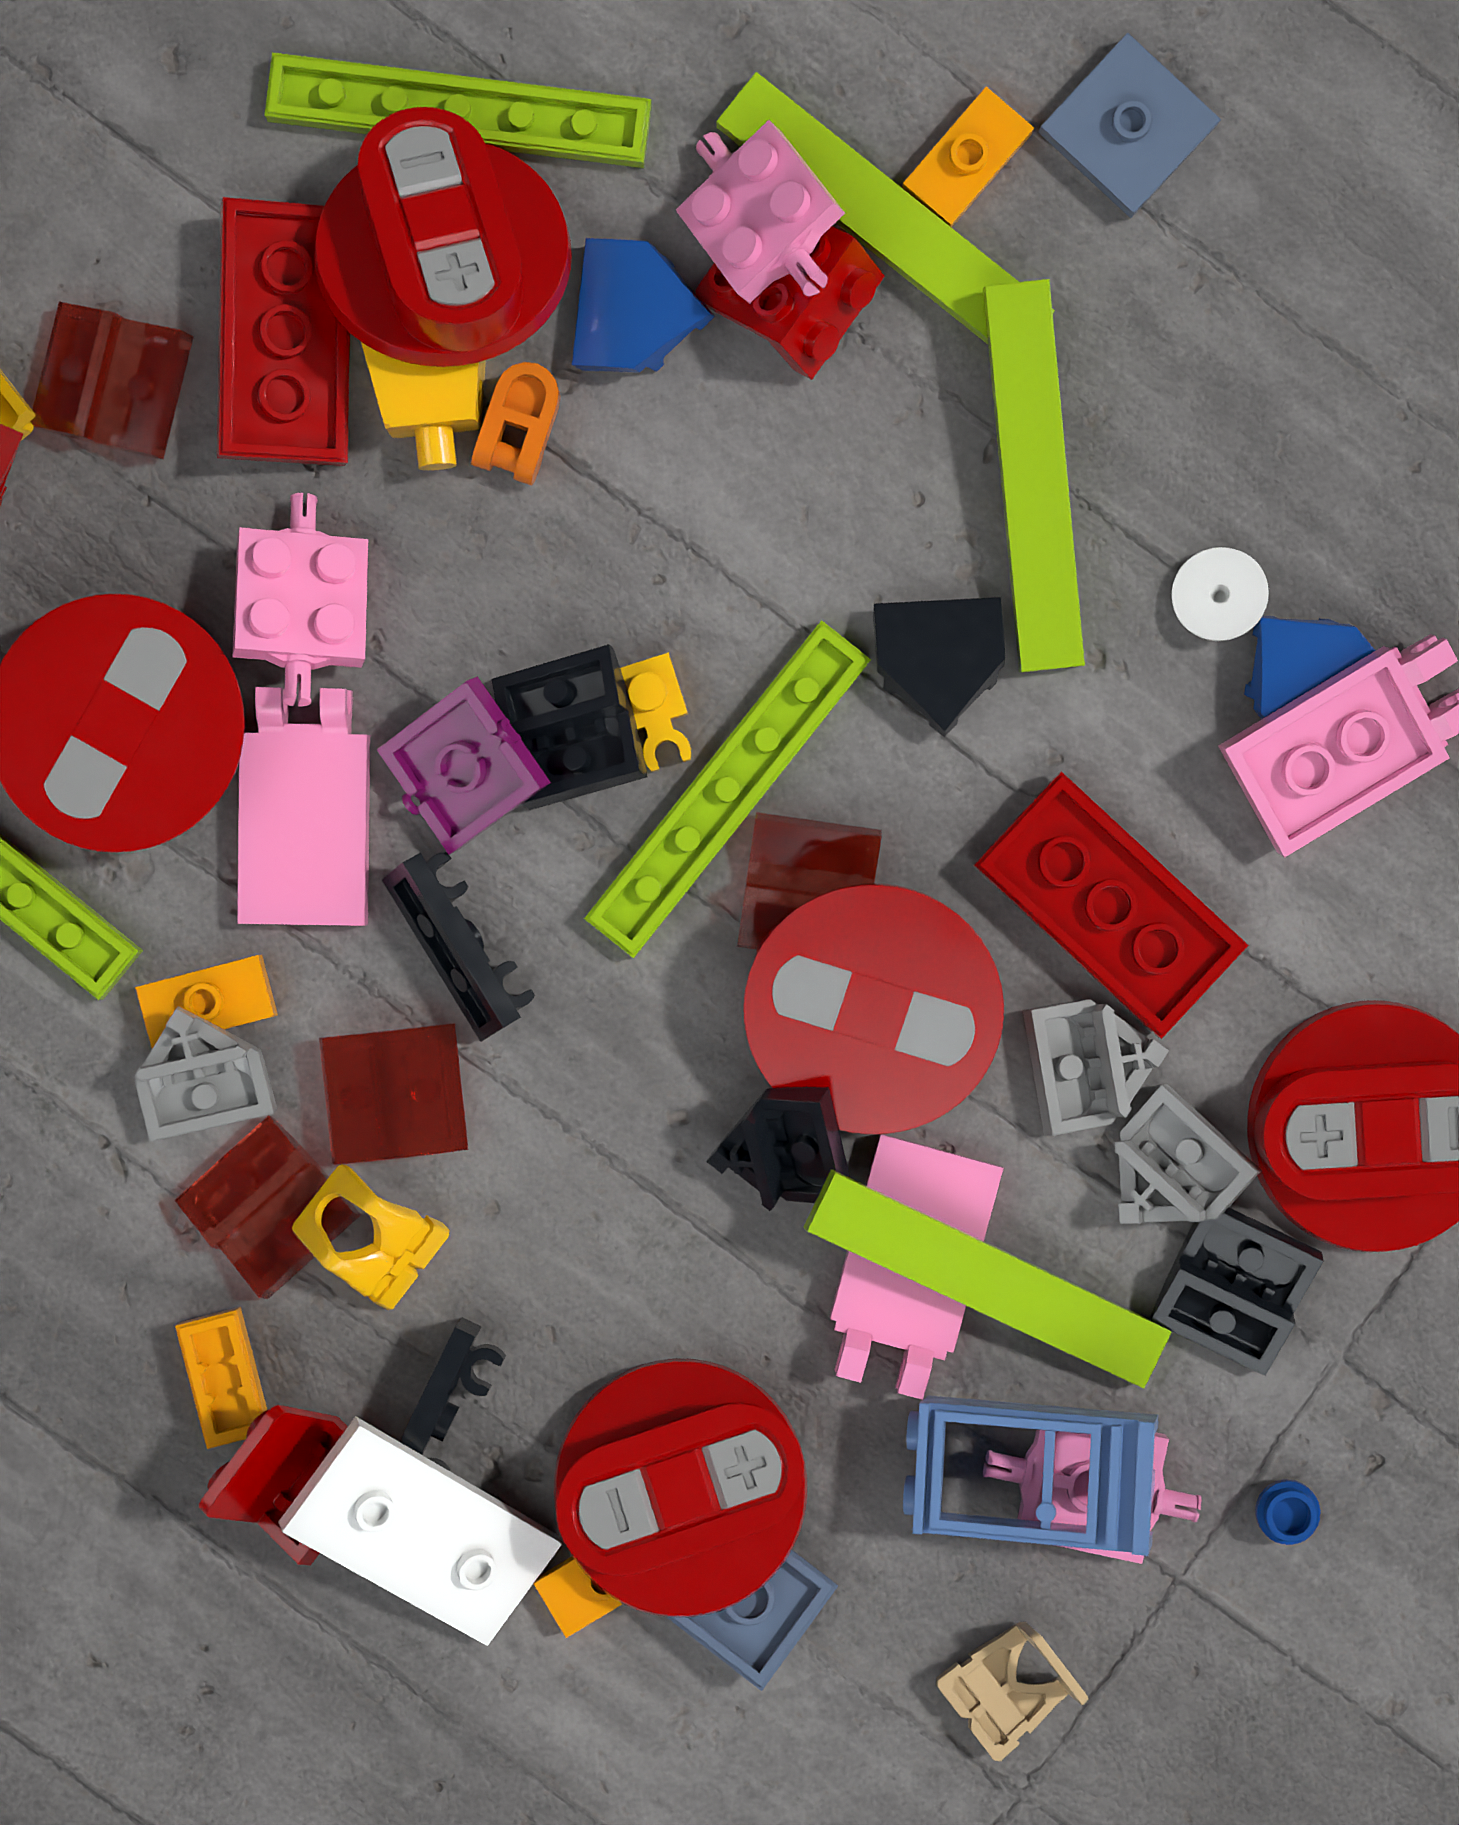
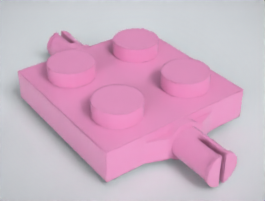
(760, 212)
(300, 598)
(1072, 1482)

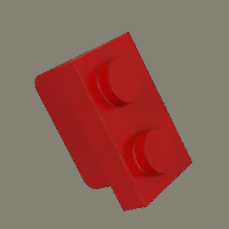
(799, 325)
(271, 1470)

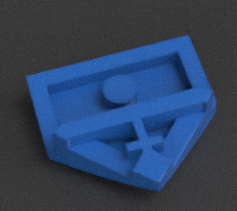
(631, 307)
(1299, 656)

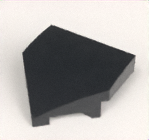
(939, 653)
(785, 1145)

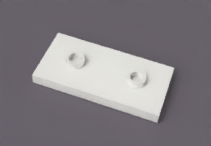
(420, 1531)

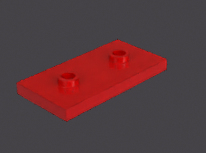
(278, 340)
(1110, 905)

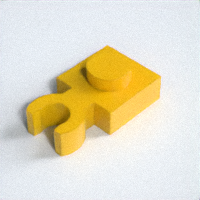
(656, 702)

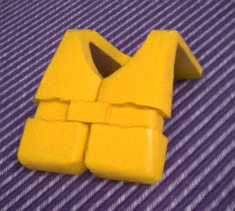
(399, 1246)

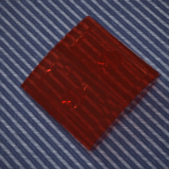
(111, 380)
(795, 863)
(393, 1093)
(254, 1199)

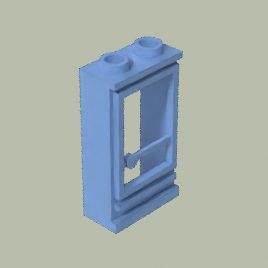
(1118, 1484)

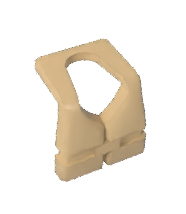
(994, 1701)

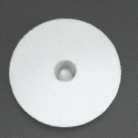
(1220, 594)

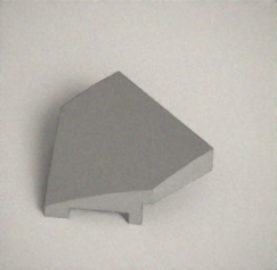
(1086, 1064)
(201, 1079)
(1177, 1164)

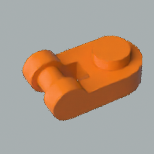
(526, 400)

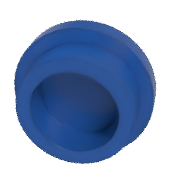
(1287, 1512)

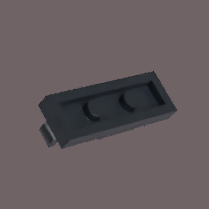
(454, 945)
(434, 1411)

